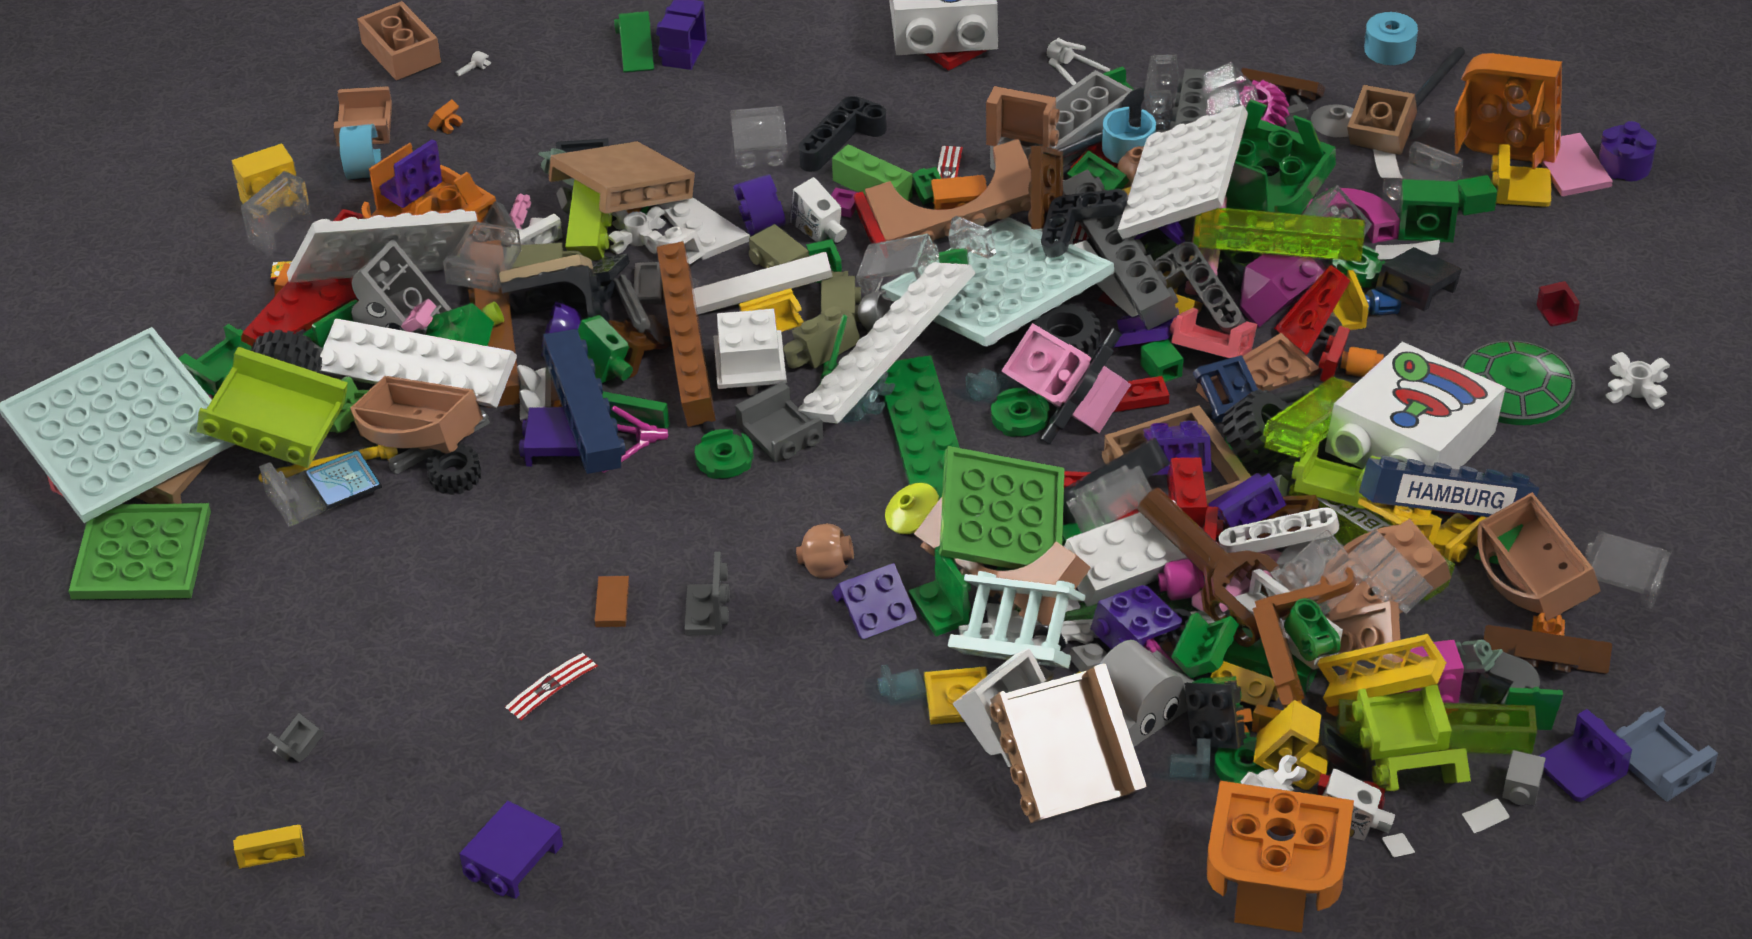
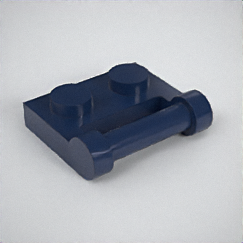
(1234, 379)

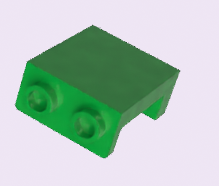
(215, 364)

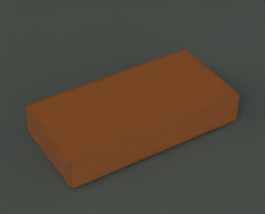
(612, 601)

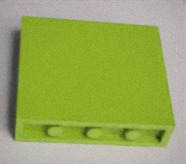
(273, 408)

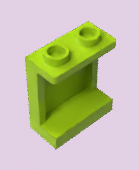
(1328, 479)
(1402, 722)
(1453, 766)

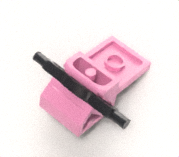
(1068, 378)

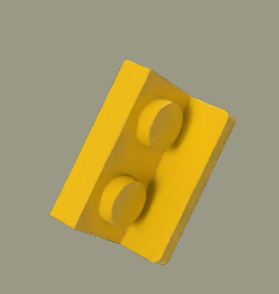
(1457, 537)
(1254, 686)

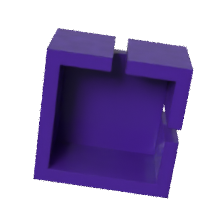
(682, 33)

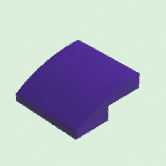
(1135, 331)

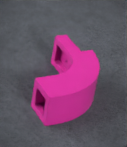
(1381, 215)

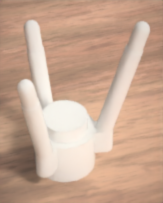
(1061, 52)

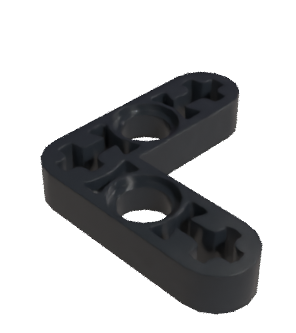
(1072, 207)

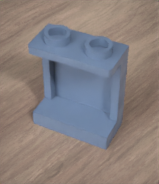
(1663, 757)

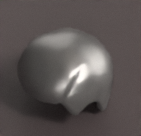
(873, 308)

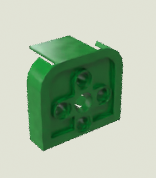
(1299, 158)

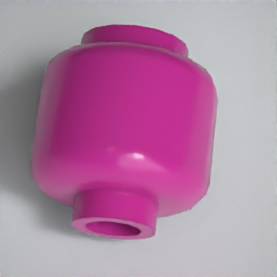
(1180, 579)

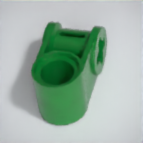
(1310, 630)

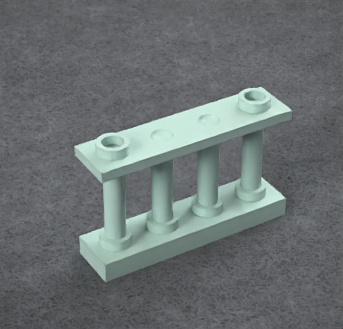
(997, 645)

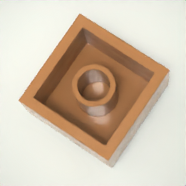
(1382, 119)

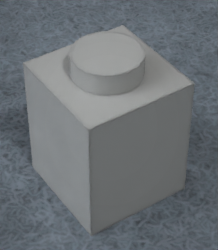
(1523, 778)

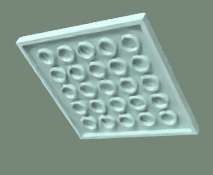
(1012, 284)
(114, 424)

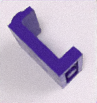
(546, 434)
(509, 848)

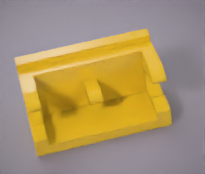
(784, 305)

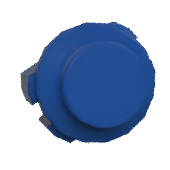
(1381, 303)

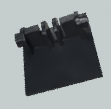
(1214, 714)

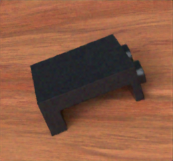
(1416, 276)

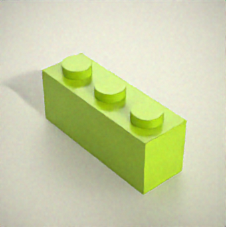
(587, 223)

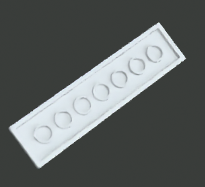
(886, 341)
(374, 352)

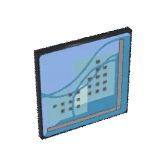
(343, 479)

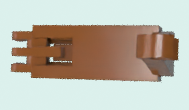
(1272, 633)

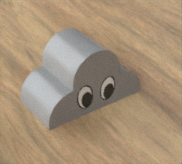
(390, 289)
(1146, 688)

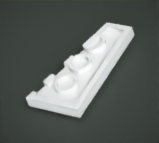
(712, 229)

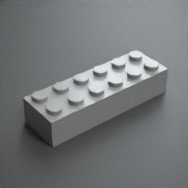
(1081, 112)

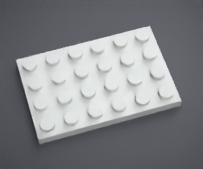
(1183, 171)
(345, 246)

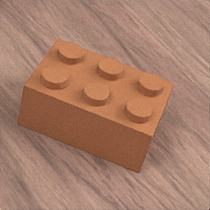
(399, 40)

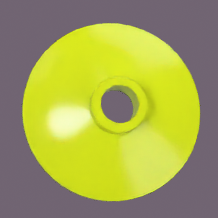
(910, 507)

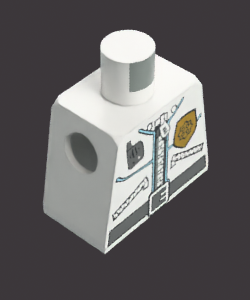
(816, 212)
(1365, 805)

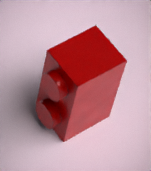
(1187, 487)

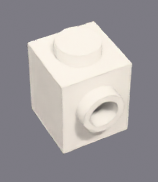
(691, 241)

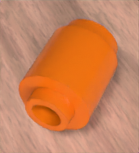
(1360, 361)

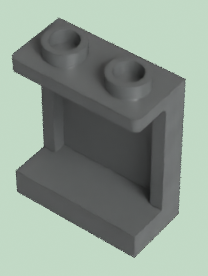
(777, 424)

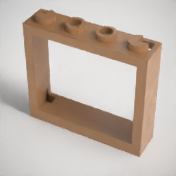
(1221, 454)

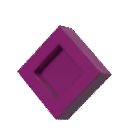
(845, 200)

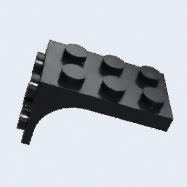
(568, 287)

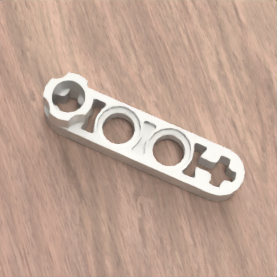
(1235, 538)

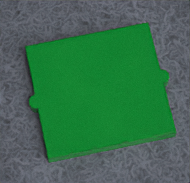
(1545, 702)

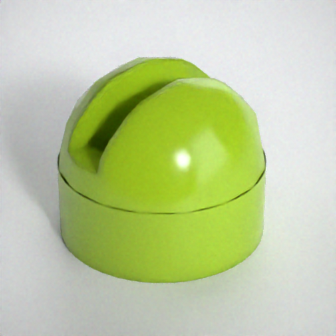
(494, 313)

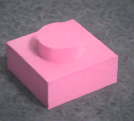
(419, 316)

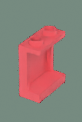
(1230, 345)

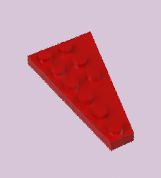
(300, 306)

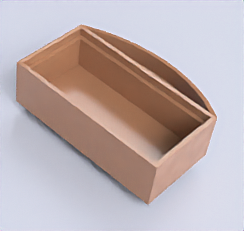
(416, 414)
(1414, 548)
(1540, 562)

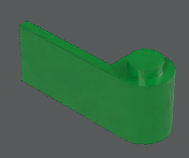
(635, 41)

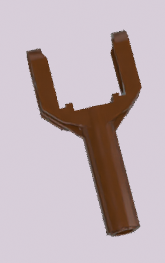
(1211, 559)

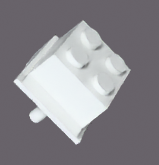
(748, 350)
(974, 706)

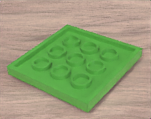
(999, 508)
(141, 552)

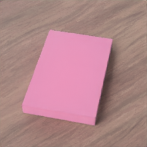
(1577, 167)

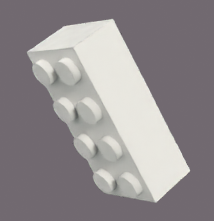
(1121, 556)

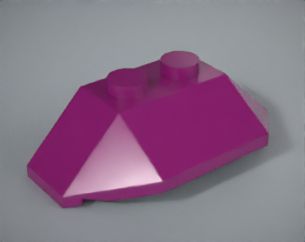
(1276, 283)

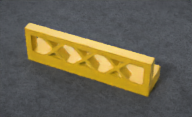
(1387, 675)

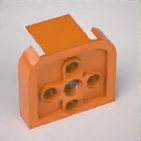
(1486, 114)
(451, 194)
(1272, 872)

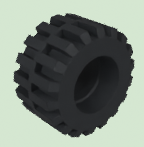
(1072, 326)
(290, 349)
(1245, 428)

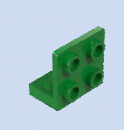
(943, 601)

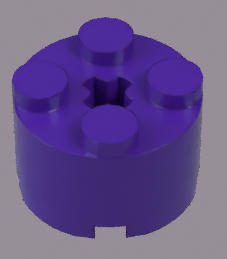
(1627, 151)
(759, 204)

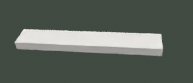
(762, 283)

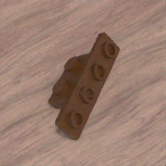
(1551, 649)

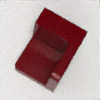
(1558, 303)

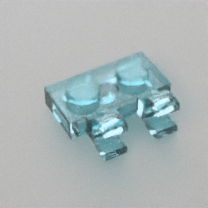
(866, 404)

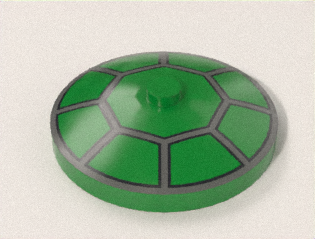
(1534, 377)

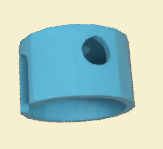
(1390, 45)
(1121, 136)
(357, 150)

